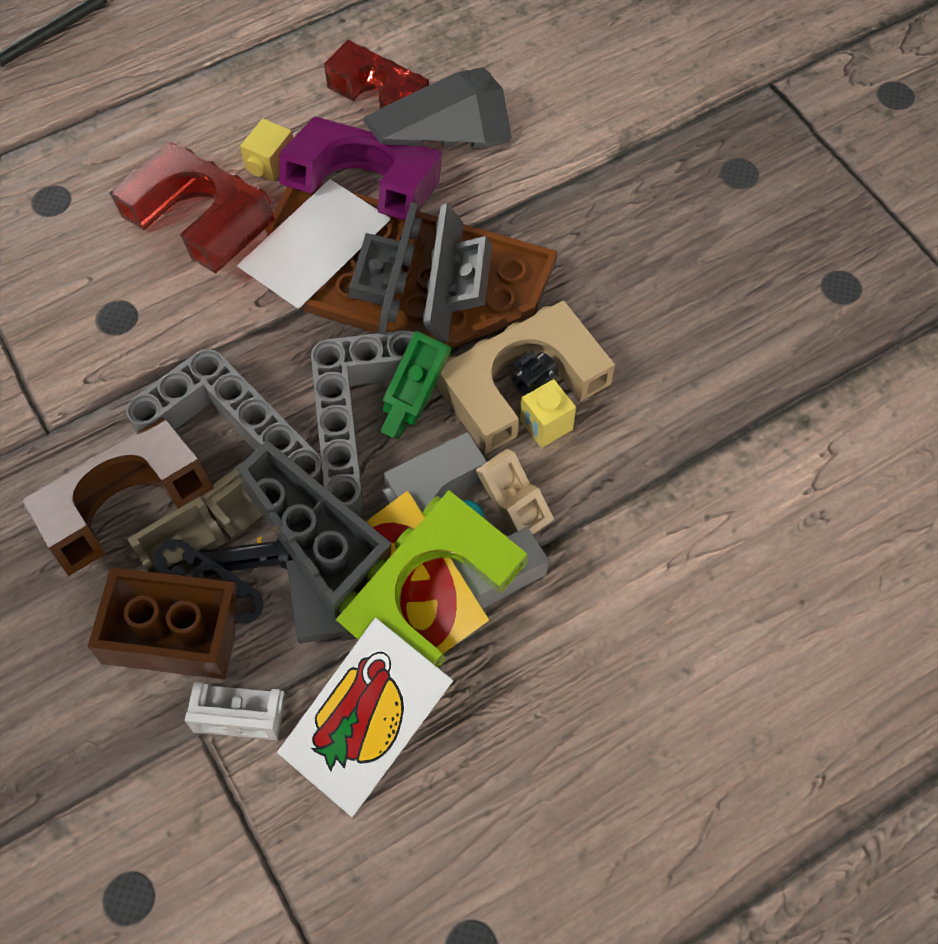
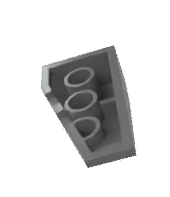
(455, 109)

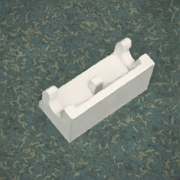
(235, 711)

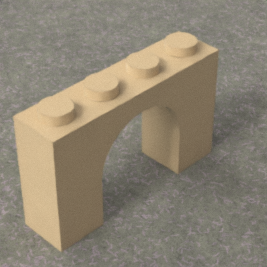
(469, 377)

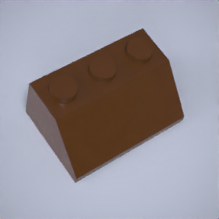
(165, 623)

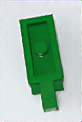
(413, 383)

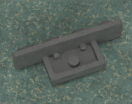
(380, 267)
(457, 273)

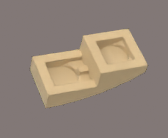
(513, 494)

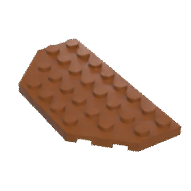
(513, 291)

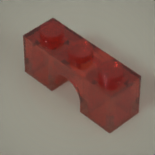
(358, 70)

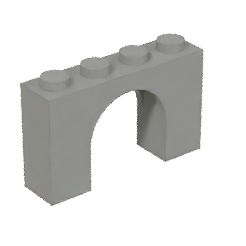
(453, 469)

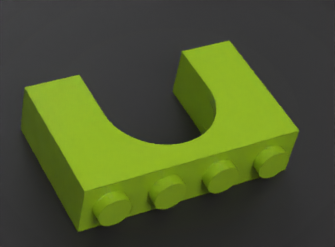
(447, 531)

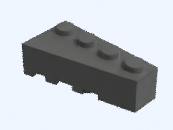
(317, 529)

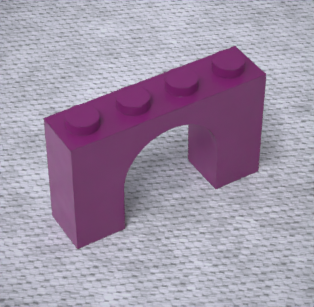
(329, 146)

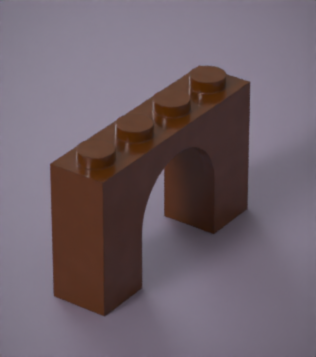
(68, 504)

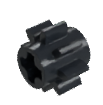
(533, 371)

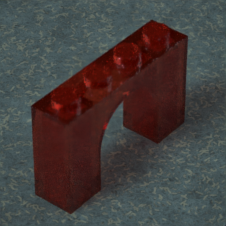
(177, 175)

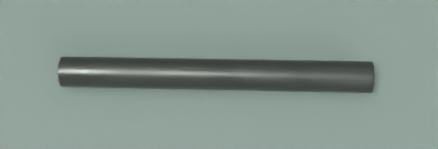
(49, 30)

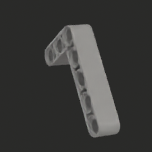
(216, 389)
(338, 412)

